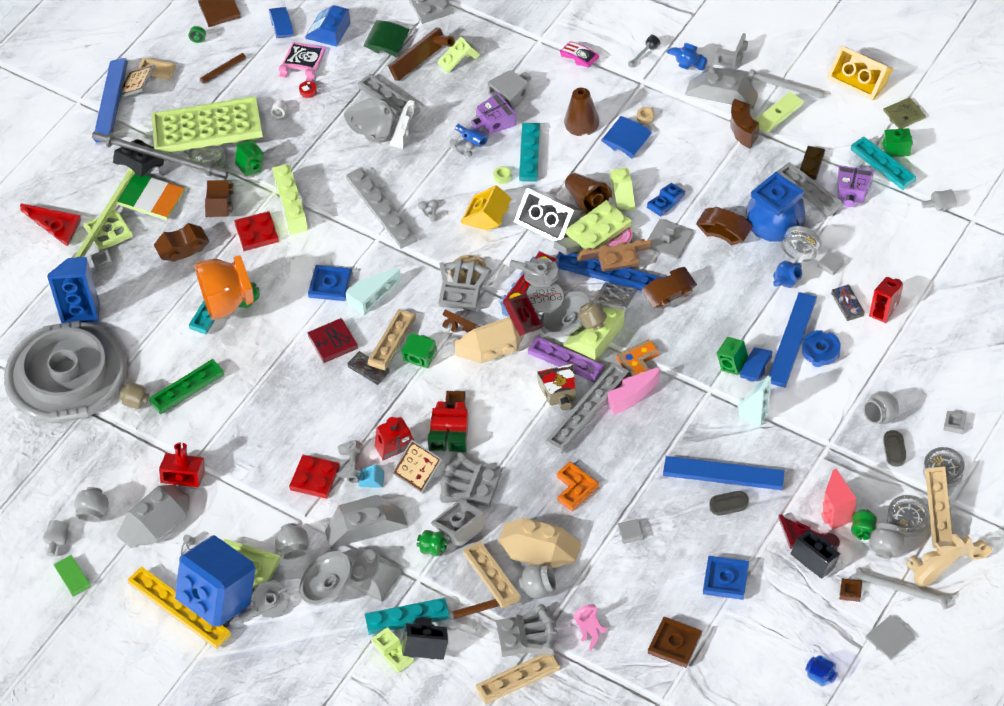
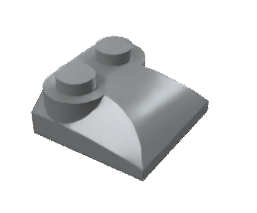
(460, 522)
(373, 574)

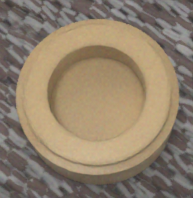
(645, 115)

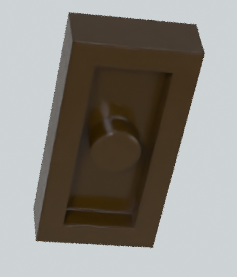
(812, 161)

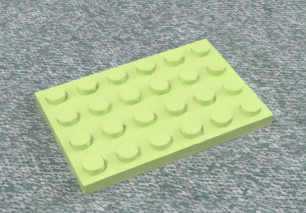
(206, 125)

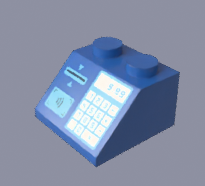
(330, 26)

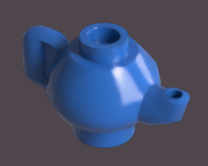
(688, 57)
(787, 274)

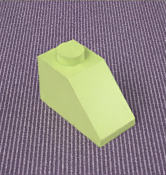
(622, 189)

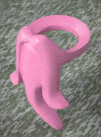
(588, 623)

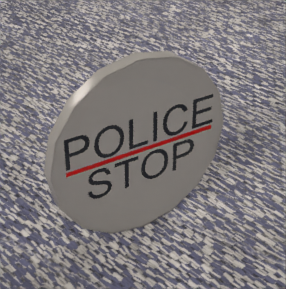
(546, 298)

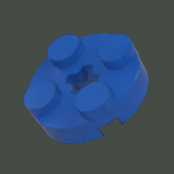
(821, 357)

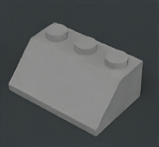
(546, 214)

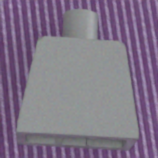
(510, 86)

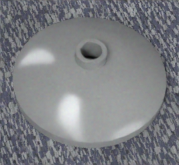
(565, 319)
(325, 578)

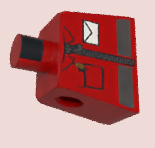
(890, 291)
(392, 437)

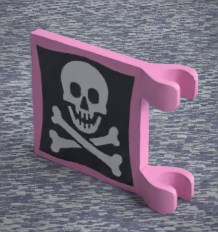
(302, 57)

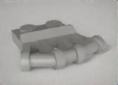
(462, 295)
(481, 486)
(514, 638)

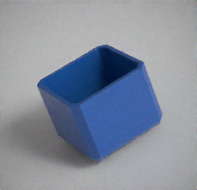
(214, 581)

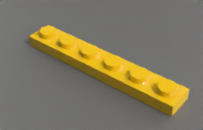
(164, 597)

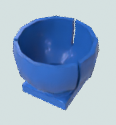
(775, 208)

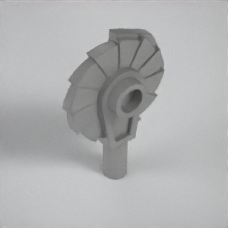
(538, 272)
(268, 600)

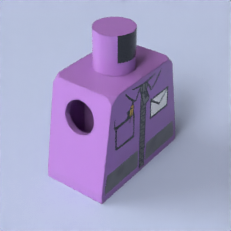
(494, 115)
(853, 184)

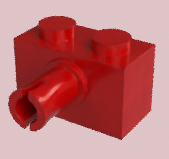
(181, 468)

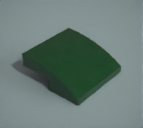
(386, 37)

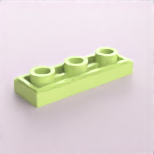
(779, 112)

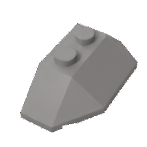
(722, 87)
(154, 516)
(363, 520)

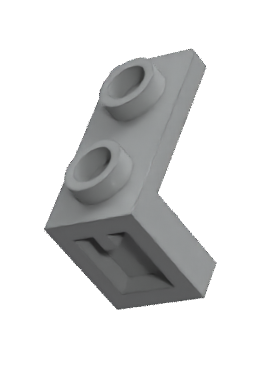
(731, 58)

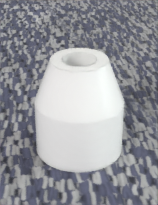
(279, 109)

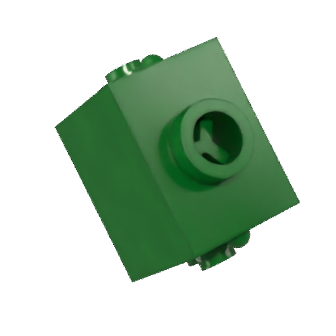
(897, 142)
(249, 158)
(419, 350)
(732, 355)

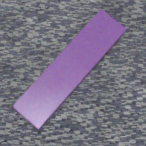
(561, 356)

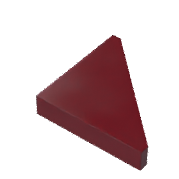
(793, 530)

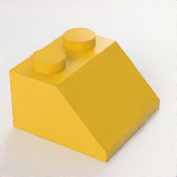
(487, 208)

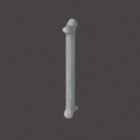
(943, 600)

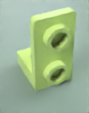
(456, 53)

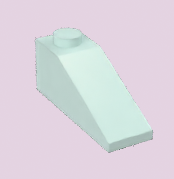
(371, 290)
(756, 402)

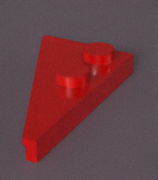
(57, 223)

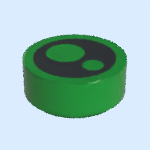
(197, 34)

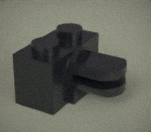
(817, 552)
(424, 639)

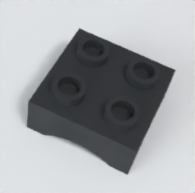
(137, 161)

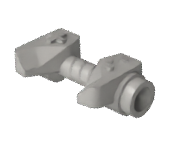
(352, 469)

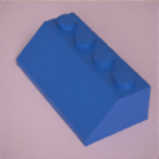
(74, 291)

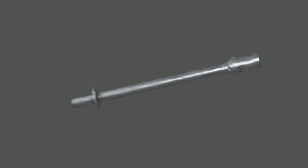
(209, 168)

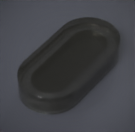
(894, 448)
(729, 503)

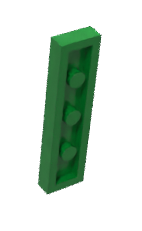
(186, 386)

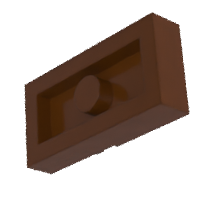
(455, 320)

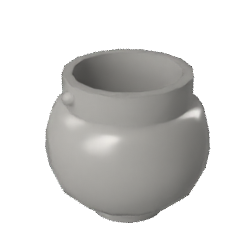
(881, 408)
(91, 504)
(886, 540)
(291, 541)
(537, 581)

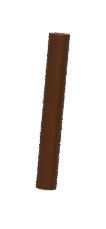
(222, 68)
(475, 608)

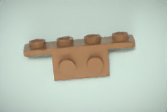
(616, 257)

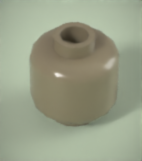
(592, 315)
(134, 395)

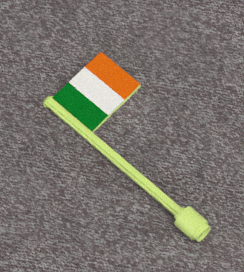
(139, 194)

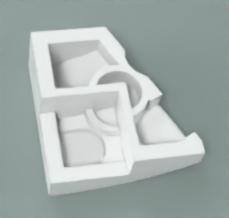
(402, 129)

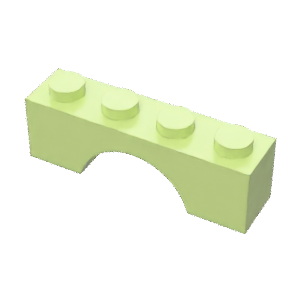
(290, 199)

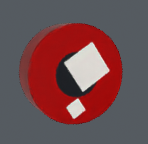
(307, 89)

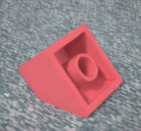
(838, 502)

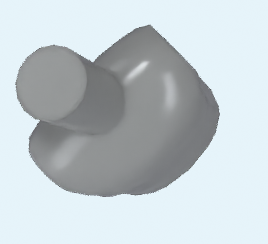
(941, 200)
(55, 535)

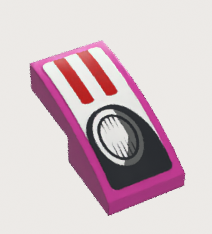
(581, 54)

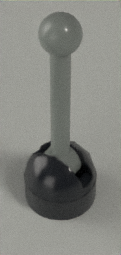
(651, 43)

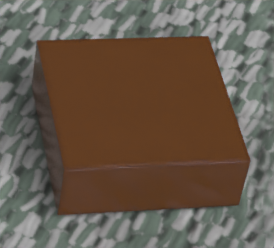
(453, 397)
(850, 590)

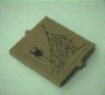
(904, 113)

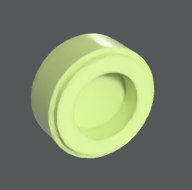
(502, 175)

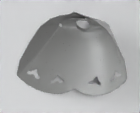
(371, 118)

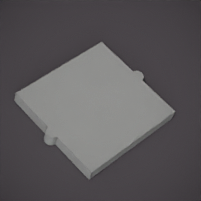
(890, 637)

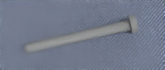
(784, 84)

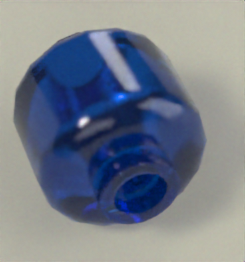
(821, 670)

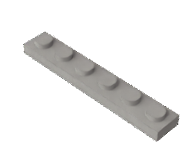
(381, 208)
(586, 408)

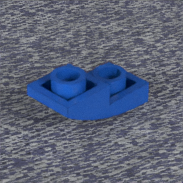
(281, 22)
(667, 198)
(755, 364)

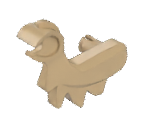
(947, 552)

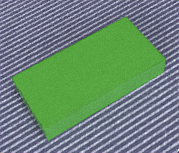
(72, 575)

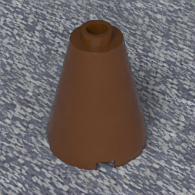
(581, 113)
(587, 191)

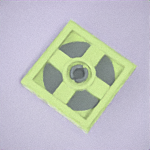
(112, 233)

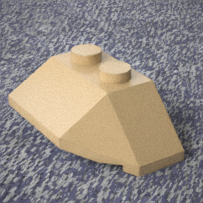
(489, 341)
(538, 543)

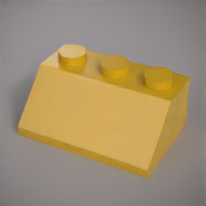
(859, 72)

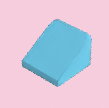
(371, 477)

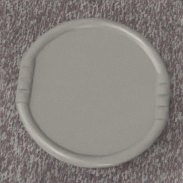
(65, 372)

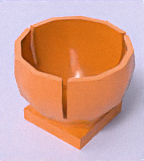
(223, 286)

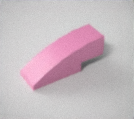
(632, 390)

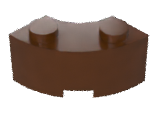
(742, 124)
(218, 198)
(724, 225)
(181, 243)
(663, 291)

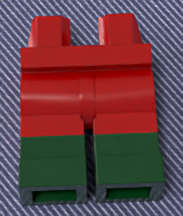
(448, 420)

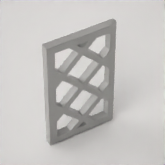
(619, 297)

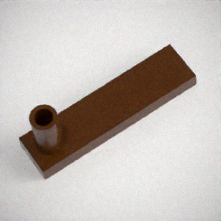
(419, 52)

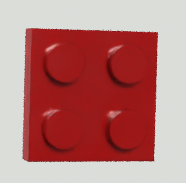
(256, 231)
(314, 476)

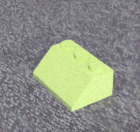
(594, 343)

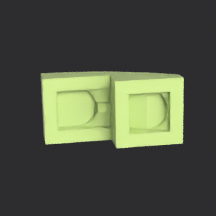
(391, 649)

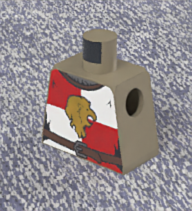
(558, 385)

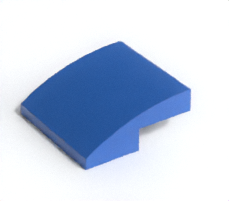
(626, 136)

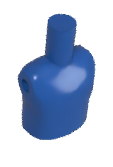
(472, 135)

